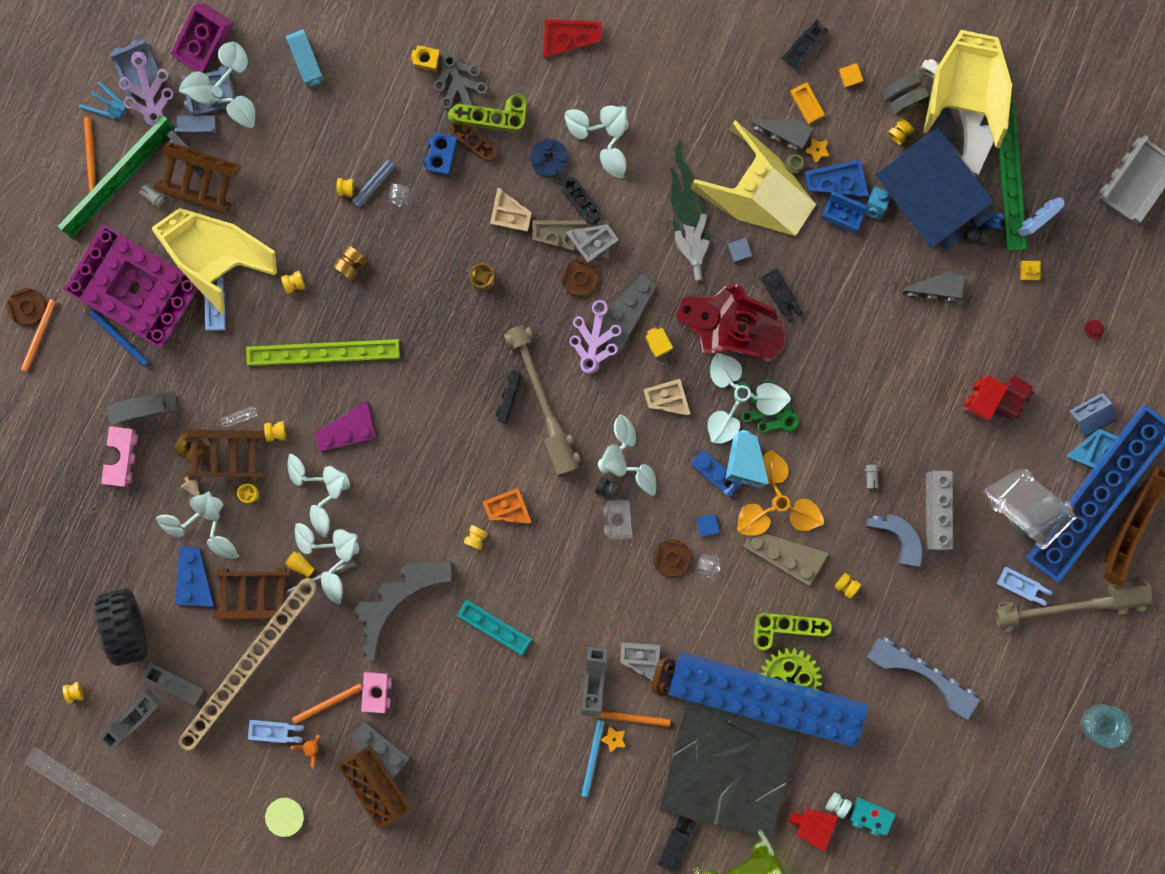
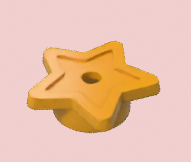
(817, 154)
(613, 734)

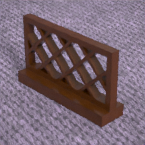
(381, 785)

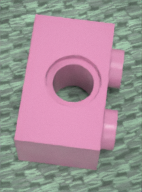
(371, 703)

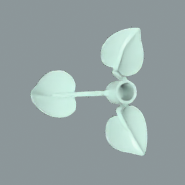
(198, 87)
(615, 122)
(769, 398)
(614, 461)
(335, 483)
(209, 508)
(345, 548)

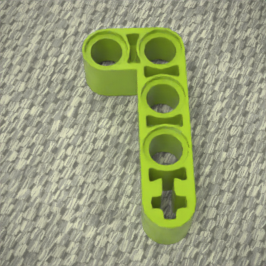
(486, 115)
(792, 627)

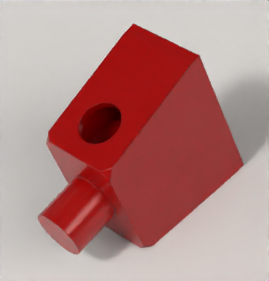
(814, 826)

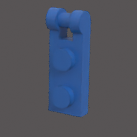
(714, 473)

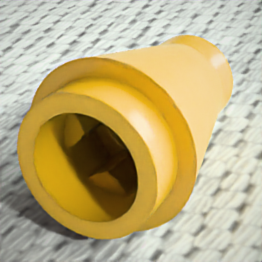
(299, 564)

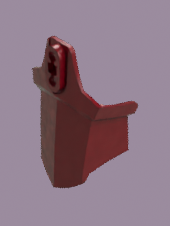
(735, 324)

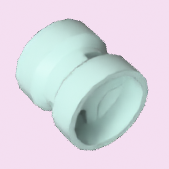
(838, 805)

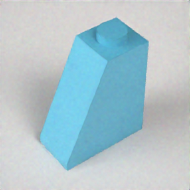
(305, 58)
(746, 461)

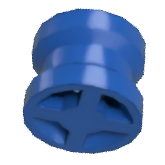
(994, 222)

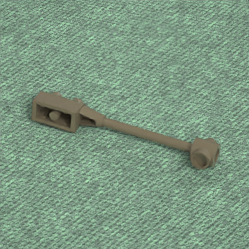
(558, 443)
(1130, 595)

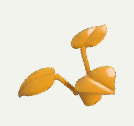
(805, 512)

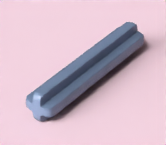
(373, 183)

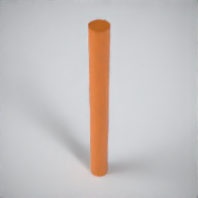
(90, 153)
(38, 336)
(328, 703)
(635, 718)

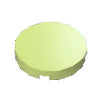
(284, 817)

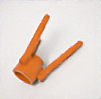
(310, 748)

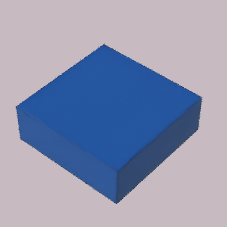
(708, 525)

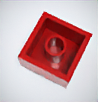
(985, 398)

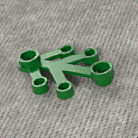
(781, 423)

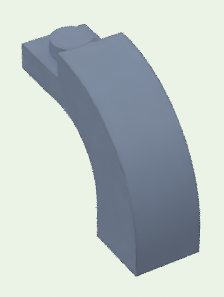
(909, 541)

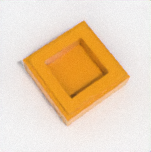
(850, 75)

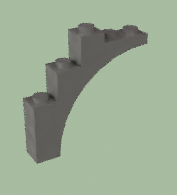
(392, 594)

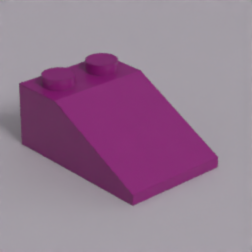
(201, 37)

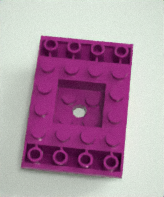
(105, 283)

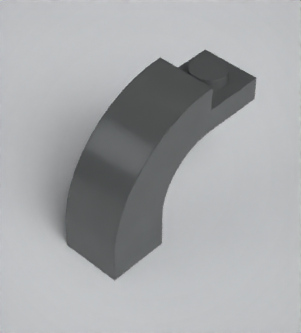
(141, 407)
(594, 682)
(130, 721)

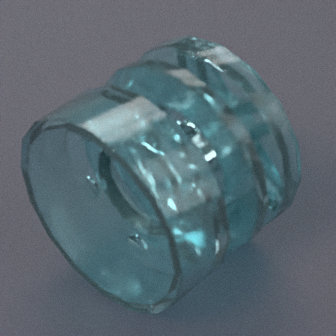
(1116, 729)

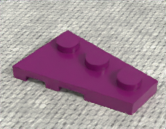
(347, 430)

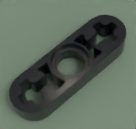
(581, 208)

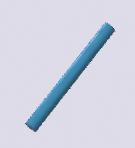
(593, 758)

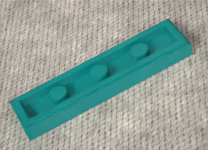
(494, 627)

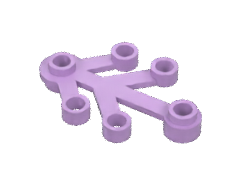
(147, 92)
(594, 340)

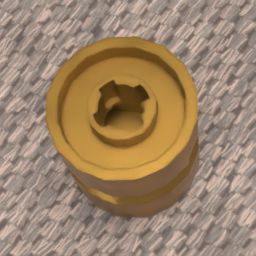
(350, 263)
(482, 277)
(183, 444)

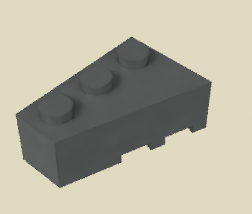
(388, 752)

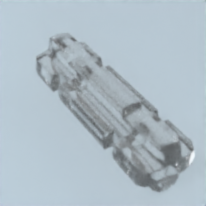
(239, 416)

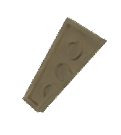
(555, 233)
(788, 556)

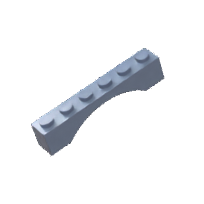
(957, 699)

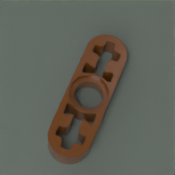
(481, 154)

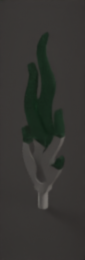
(692, 220)

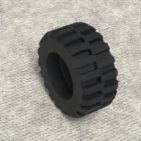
(120, 627)

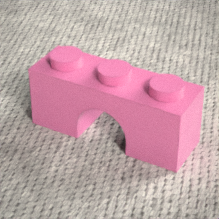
(124, 441)

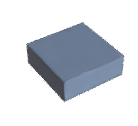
(739, 250)

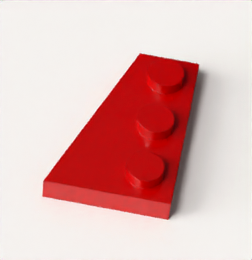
(569, 35)

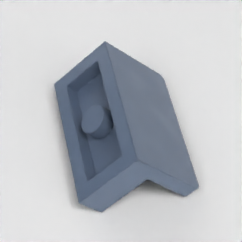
(196, 126)
(1093, 414)

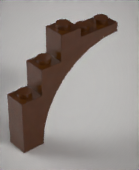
(1133, 525)

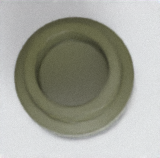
(794, 163)

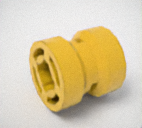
(901, 131)
(293, 282)
(277, 431)
(247, 490)
(475, 538)
(850, 589)

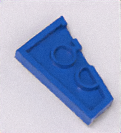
(840, 178)
(192, 579)

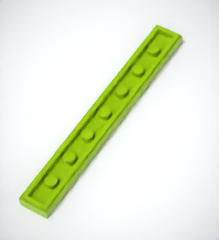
(323, 352)

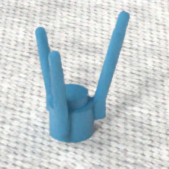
(115, 108)

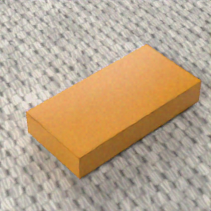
(807, 103)

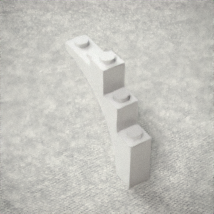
(976, 137)

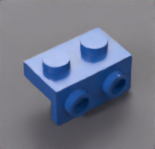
(844, 212)

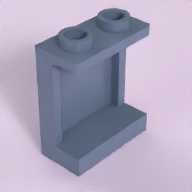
(122, 61)
(196, 108)

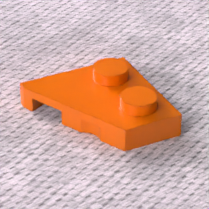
(507, 508)

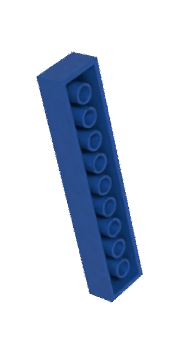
(1103, 491)
(768, 699)

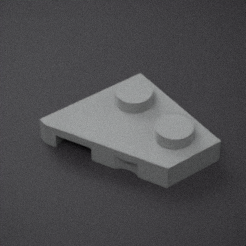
(592, 240)
(640, 657)

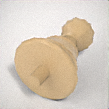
(191, 487)

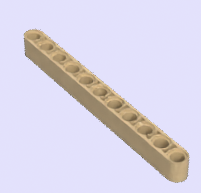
(243, 672)

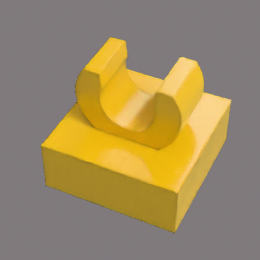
(1030, 270)

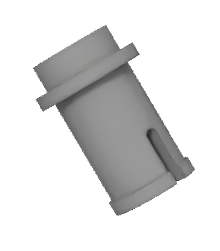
(152, 196)
(872, 476)

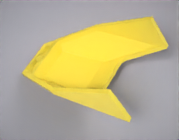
(973, 80)
(766, 193)
(209, 249)

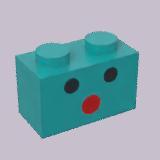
(871, 816)

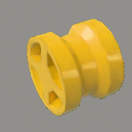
(345, 187)
(73, 692)

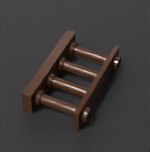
(209, 164)
(214, 437)
(243, 611)

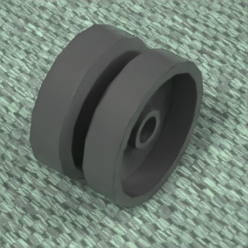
(905, 94)

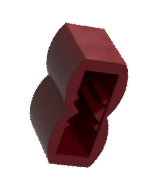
(1014, 398)

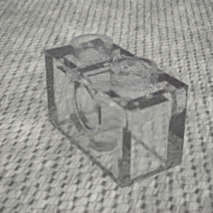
(622, 508)

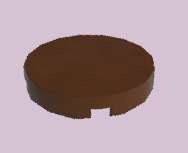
(579, 278)
(26, 307)
(672, 558)

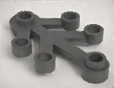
(458, 82)

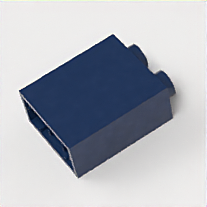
(937, 190)

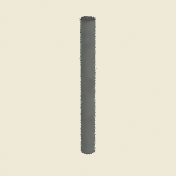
(317, 579)

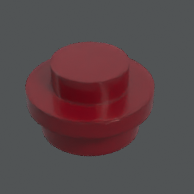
(1094, 329)

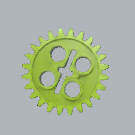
(776, 668)

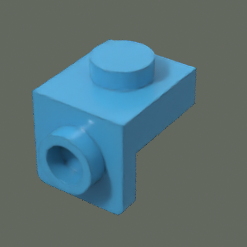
(877, 203)

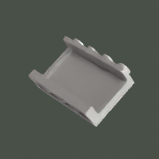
(1137, 182)
(939, 510)

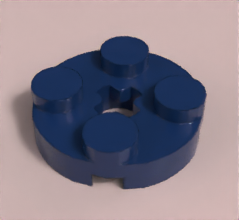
(548, 147)

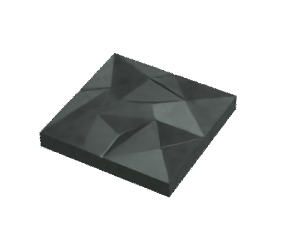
(728, 770)

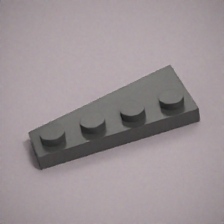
(627, 311)

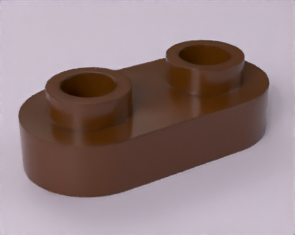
(663, 676)

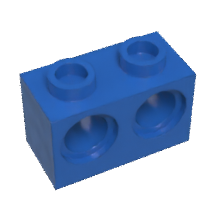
(445, 155)

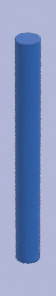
(118, 337)

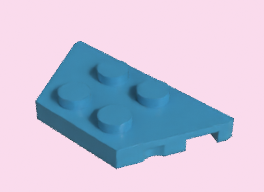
(1093, 448)

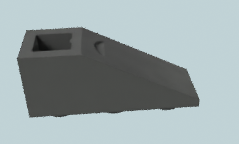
(787, 131)
(942, 286)
(172, 683)

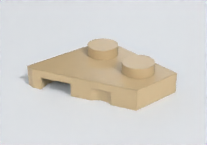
(509, 213)
(667, 398)

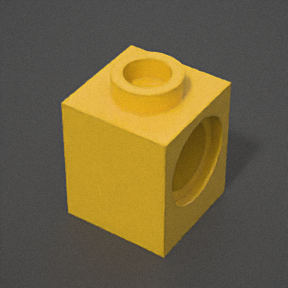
(432, 64)
(658, 342)

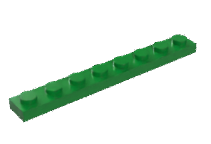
(116, 177)
(1011, 184)

